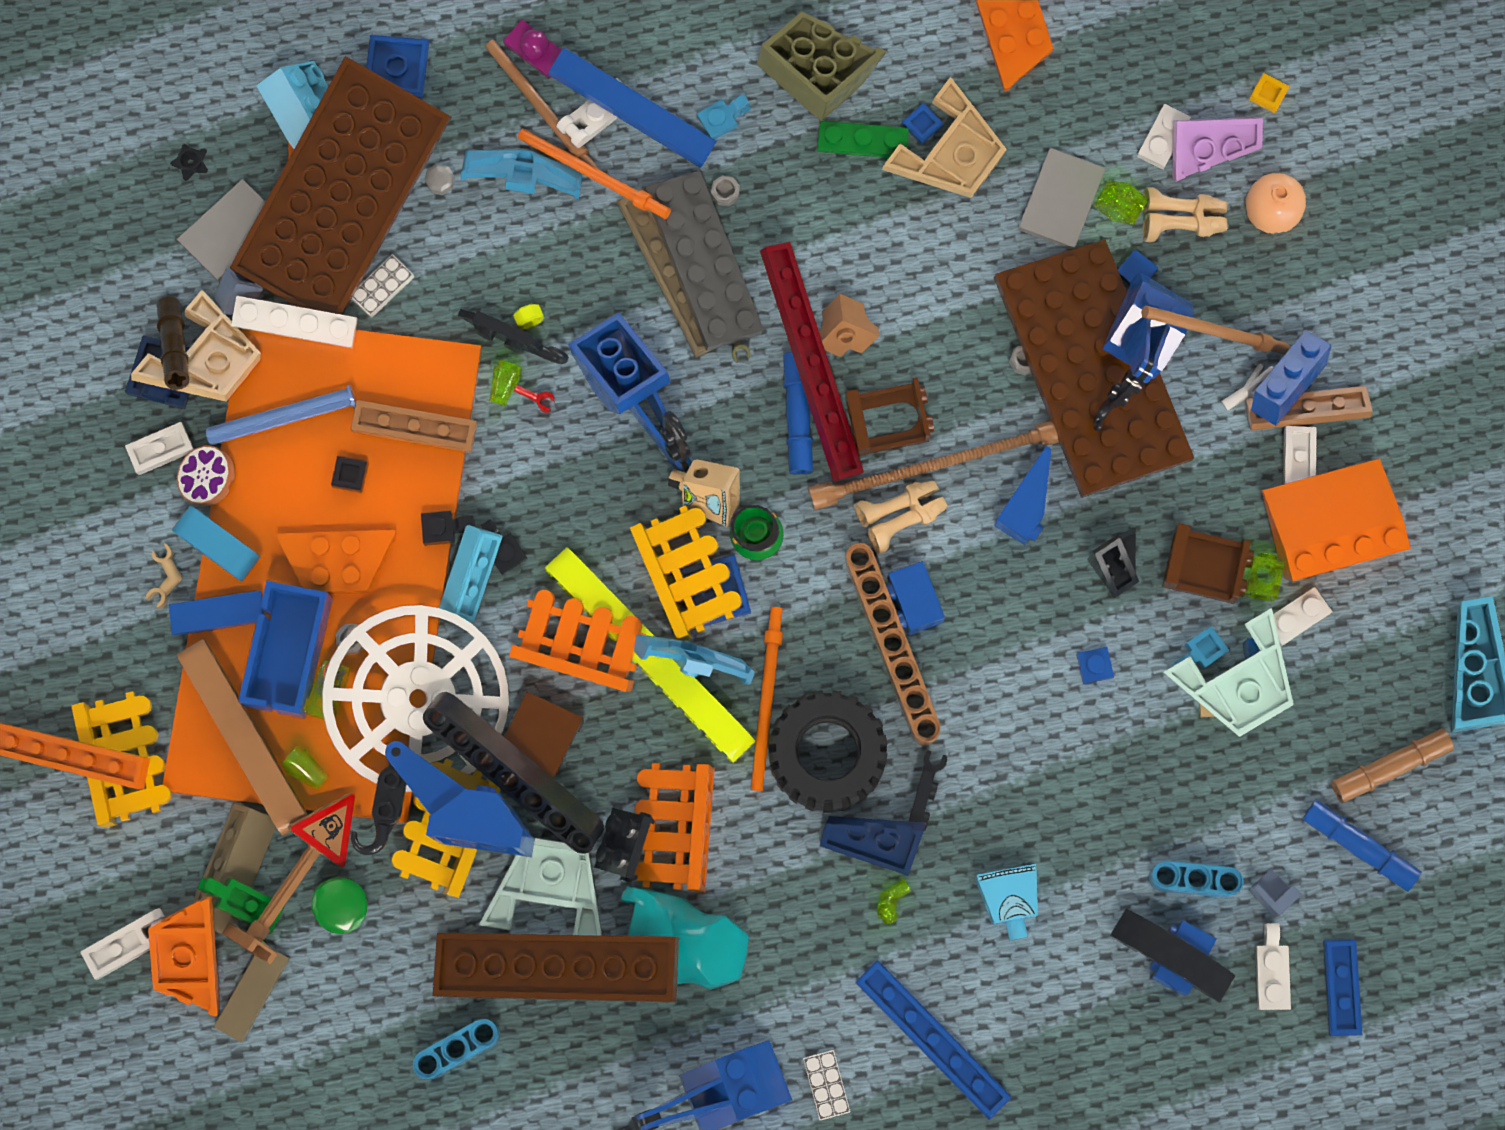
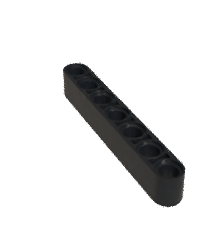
(513, 772)

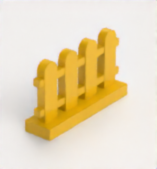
(692, 585)
(139, 737)
(439, 874)

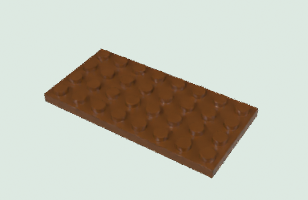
(340, 190)
(1062, 321)

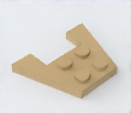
(961, 156)
(216, 359)

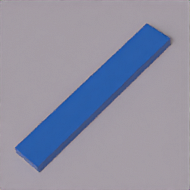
(632, 107)
(933, 1040)

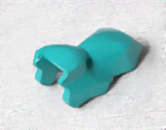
(709, 944)

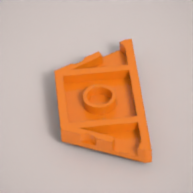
(1015, 36)
(338, 559)
(186, 956)

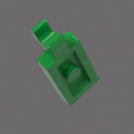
(237, 899)

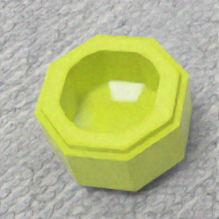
(528, 316)

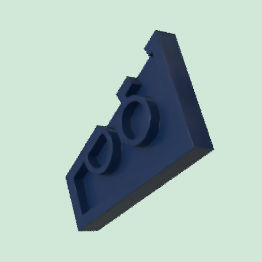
(875, 841)

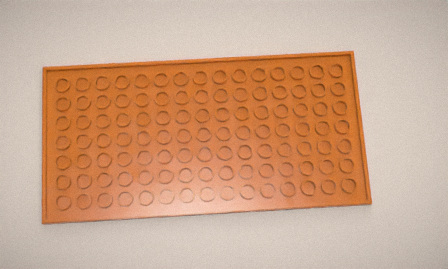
(287, 488)

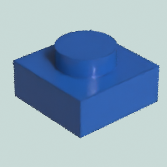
(1095, 665)

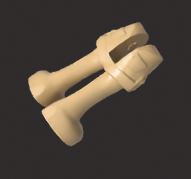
(1203, 204)
(881, 533)

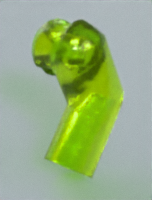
(888, 901)

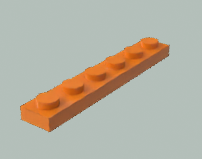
(73, 756)

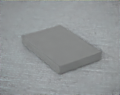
(1061, 199)
(222, 229)

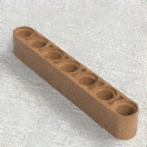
(892, 629)
(242, 735)

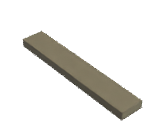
(654, 251)

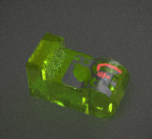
(313, 705)

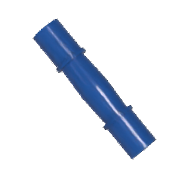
(798, 420)
(1362, 845)

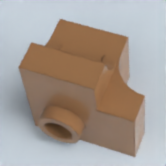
(846, 327)

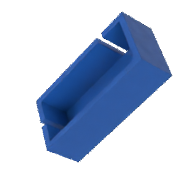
(285, 649)

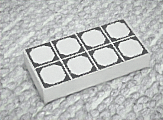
(382, 286)
(826, 1085)

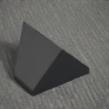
(1116, 562)

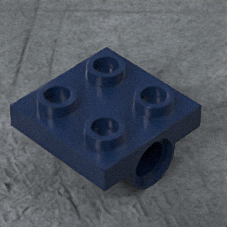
(152, 392)

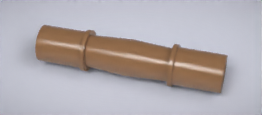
(1392, 765)

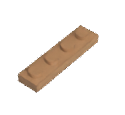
(1319, 408)
(414, 426)

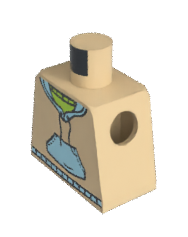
(710, 488)

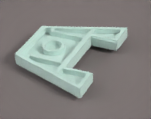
(1247, 691)
(550, 877)

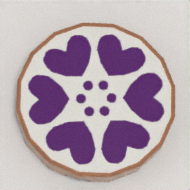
(205, 475)

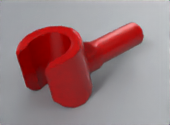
(535, 397)

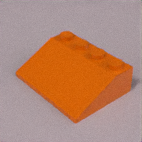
(1335, 520)

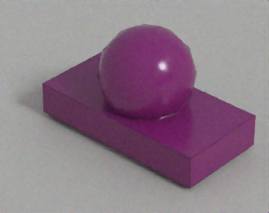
(532, 47)

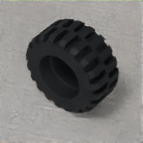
(839, 710)

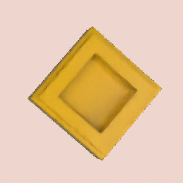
(1269, 93)

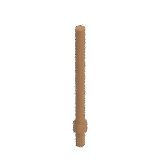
(535, 99)
(1259, 341)

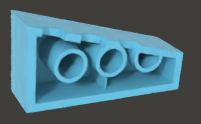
(1478, 667)

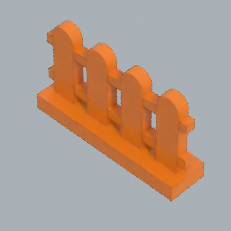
(565, 637)
(684, 811)

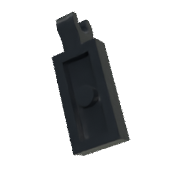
(926, 789)

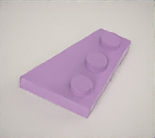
(1212, 141)

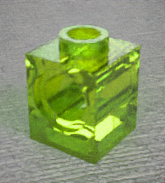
(1120, 202)
(1264, 591)

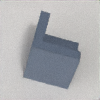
(234, 285)
(1274, 893)

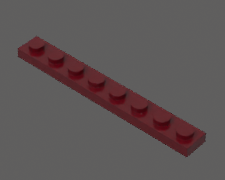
(811, 361)

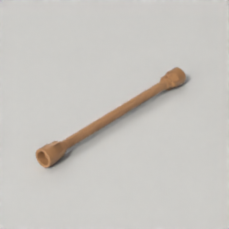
(827, 494)

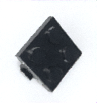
(623, 843)

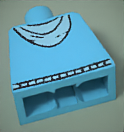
(1010, 897)

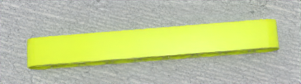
(681, 689)

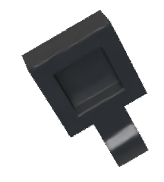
(441, 527)
(509, 551)

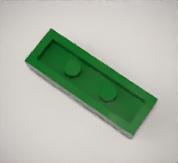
(860, 139)

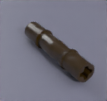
(172, 341)

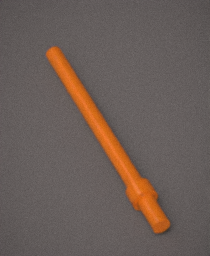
(640, 198)
(773, 640)

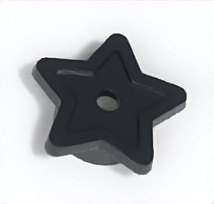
(190, 154)

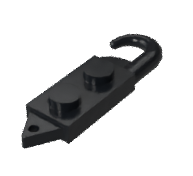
(514, 338)

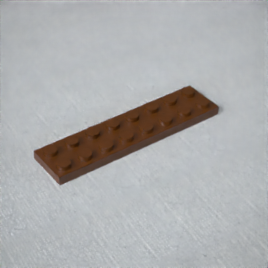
(556, 967)

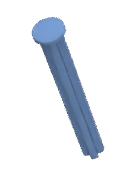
(281, 416)

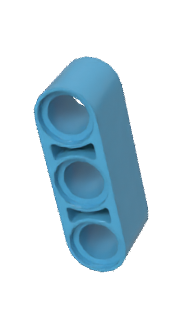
(216, 543)
(1211, 879)
(441, 1053)

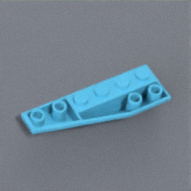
(293, 97)

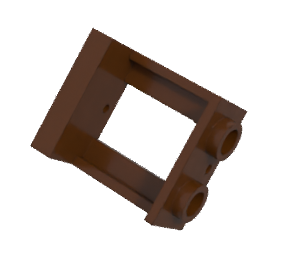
(908, 393)

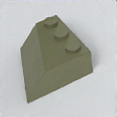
(817, 63)

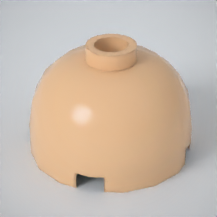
(1275, 203)

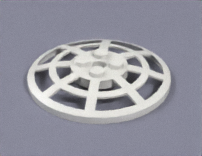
(403, 680)

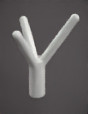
(1246, 391)

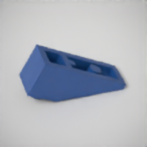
(1027, 505)

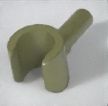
(738, 346)

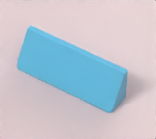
(470, 572)

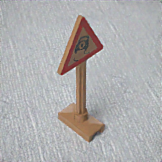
(326, 834)

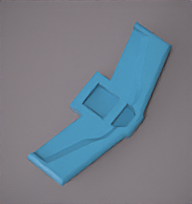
(521, 170)
(692, 658)

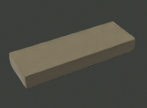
(250, 996)

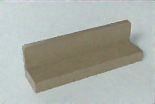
(238, 854)

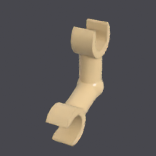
(173, 577)

